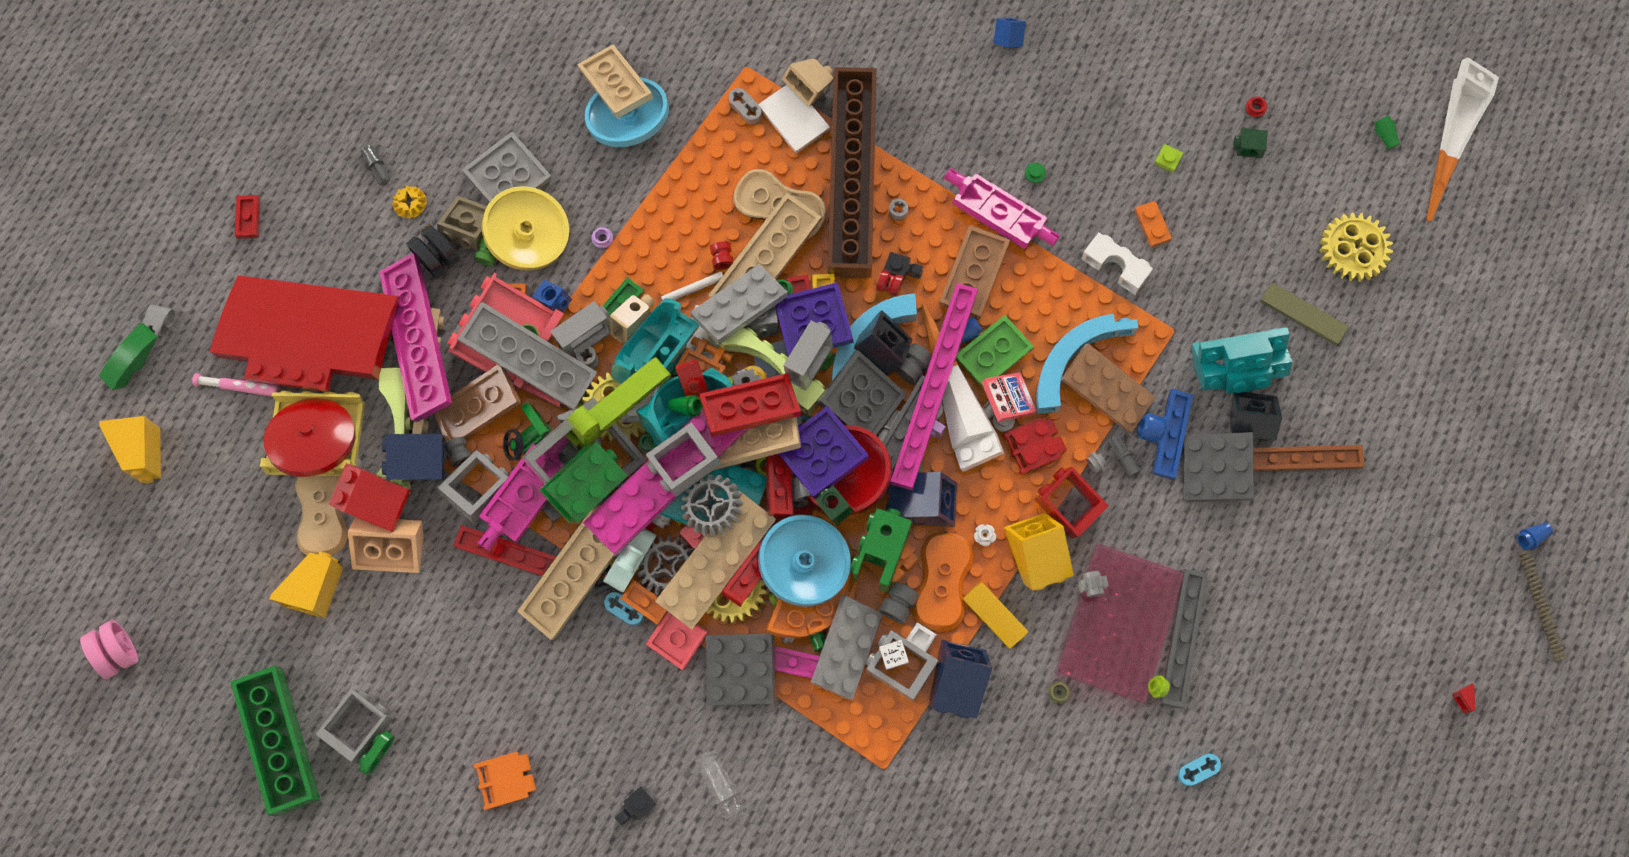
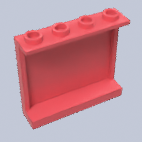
(514, 306)

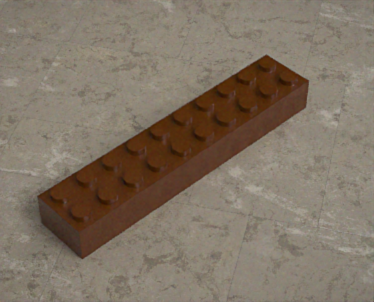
(852, 172)

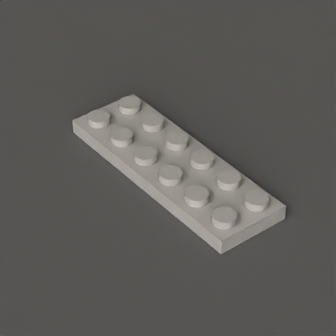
(527, 356)

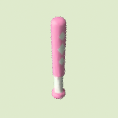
(237, 385)

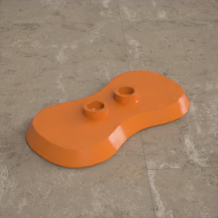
(945, 565)

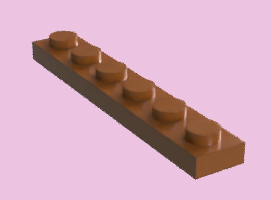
(1308, 458)

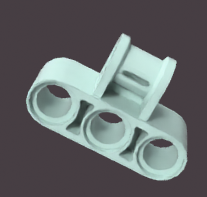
(629, 560)

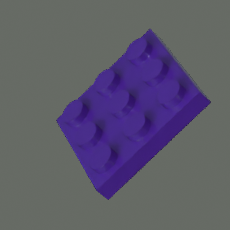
(816, 304)
(825, 453)

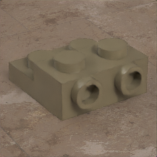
(463, 223)

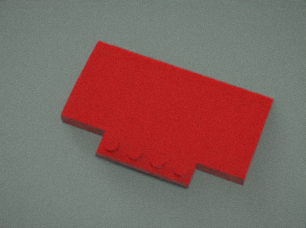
(303, 332)

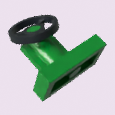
(532, 435)

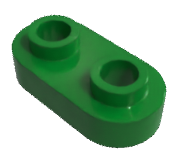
(370, 760)

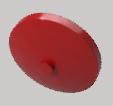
(309, 437)
(871, 479)

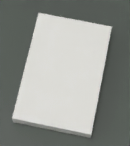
(793, 118)

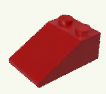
(369, 497)

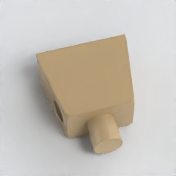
(808, 80)
(629, 317)

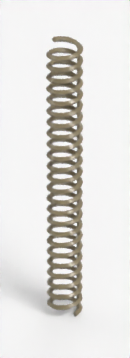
(1542, 604)

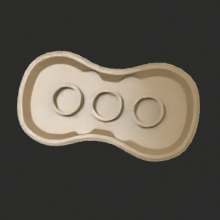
(761, 192)
(321, 524)

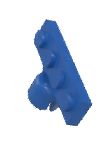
(1167, 433)

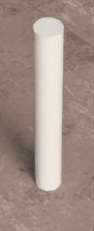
(694, 287)

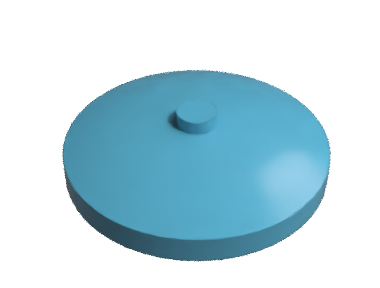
(632, 127)
(804, 560)

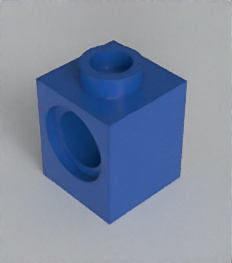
(552, 296)

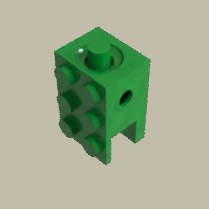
(583, 482)
(882, 544)

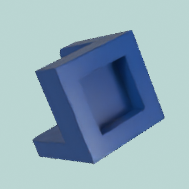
(1009, 32)

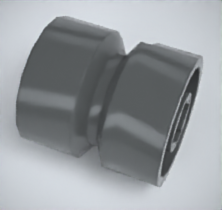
(915, 362)
(900, 600)

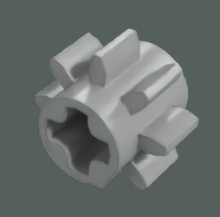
(1093, 584)

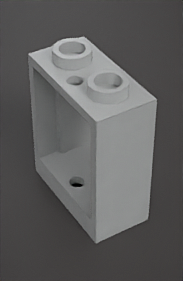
(582, 329)
(809, 354)
(692, 476)
(455, 499)
(922, 677)
(339, 713)

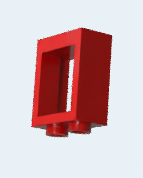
(1097, 506)

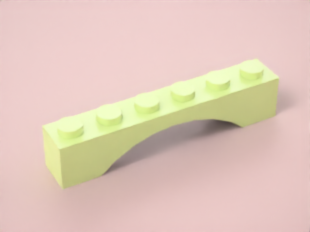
(747, 342)
(393, 389)

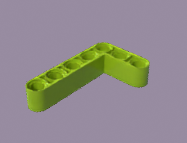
(592, 423)

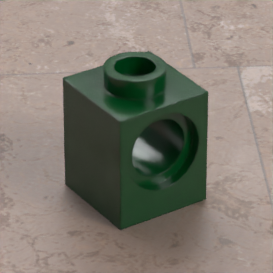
(1251, 143)
(838, 513)

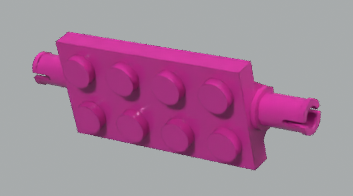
(999, 210)
(518, 498)

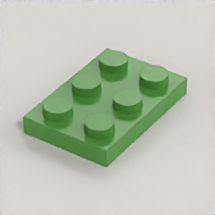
(994, 351)

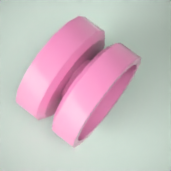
(109, 649)

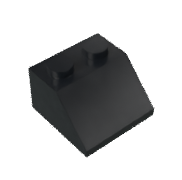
(884, 343)
(1256, 414)

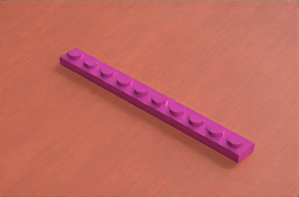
(934, 387)

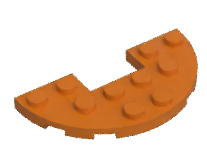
(801, 621)

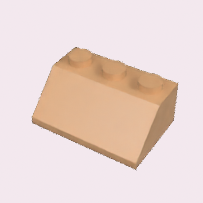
(386, 550)

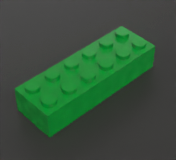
(275, 741)

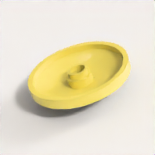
(525, 228)

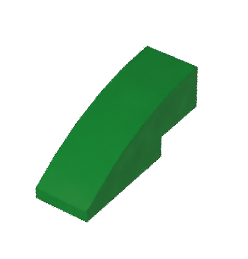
(128, 357)

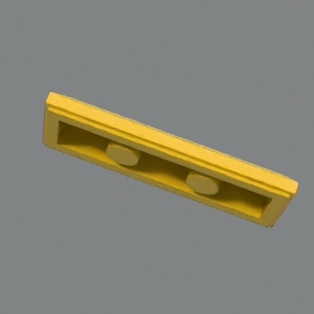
(995, 615)

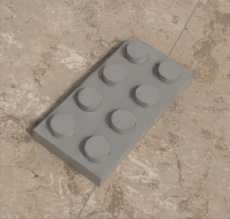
(738, 304)
(846, 648)

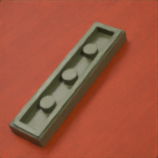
(1304, 314)

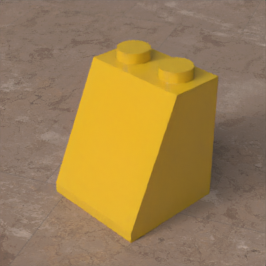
(135, 446)
(1040, 551)
(310, 585)

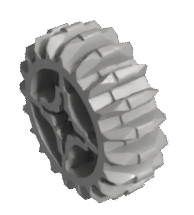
(703, 505)
(658, 572)

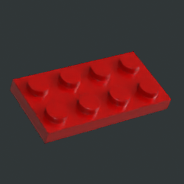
(749, 404)

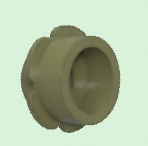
(1059, 686)

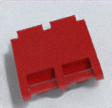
(1035, 444)

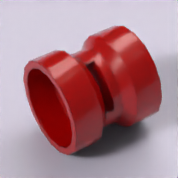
(721, 255)
(894, 284)

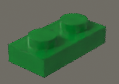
(623, 292)

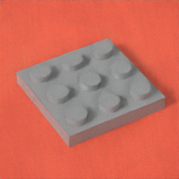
(504, 167)

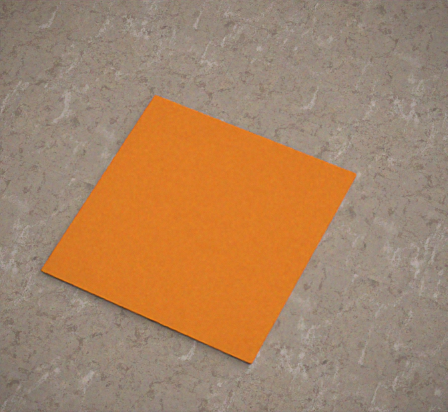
(1042, 295)

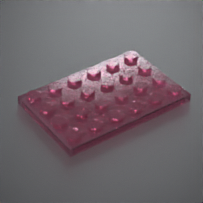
(1121, 633)

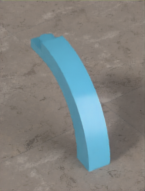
(899, 309)
(1069, 345)

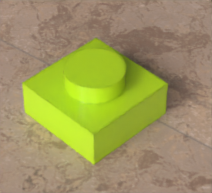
(1168, 158)

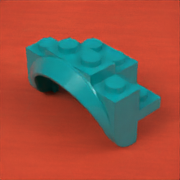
(659, 336)
(1247, 359)
(657, 414)

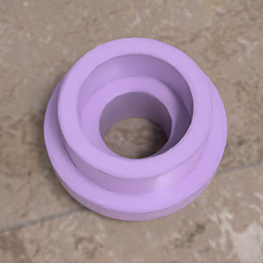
(602, 232)

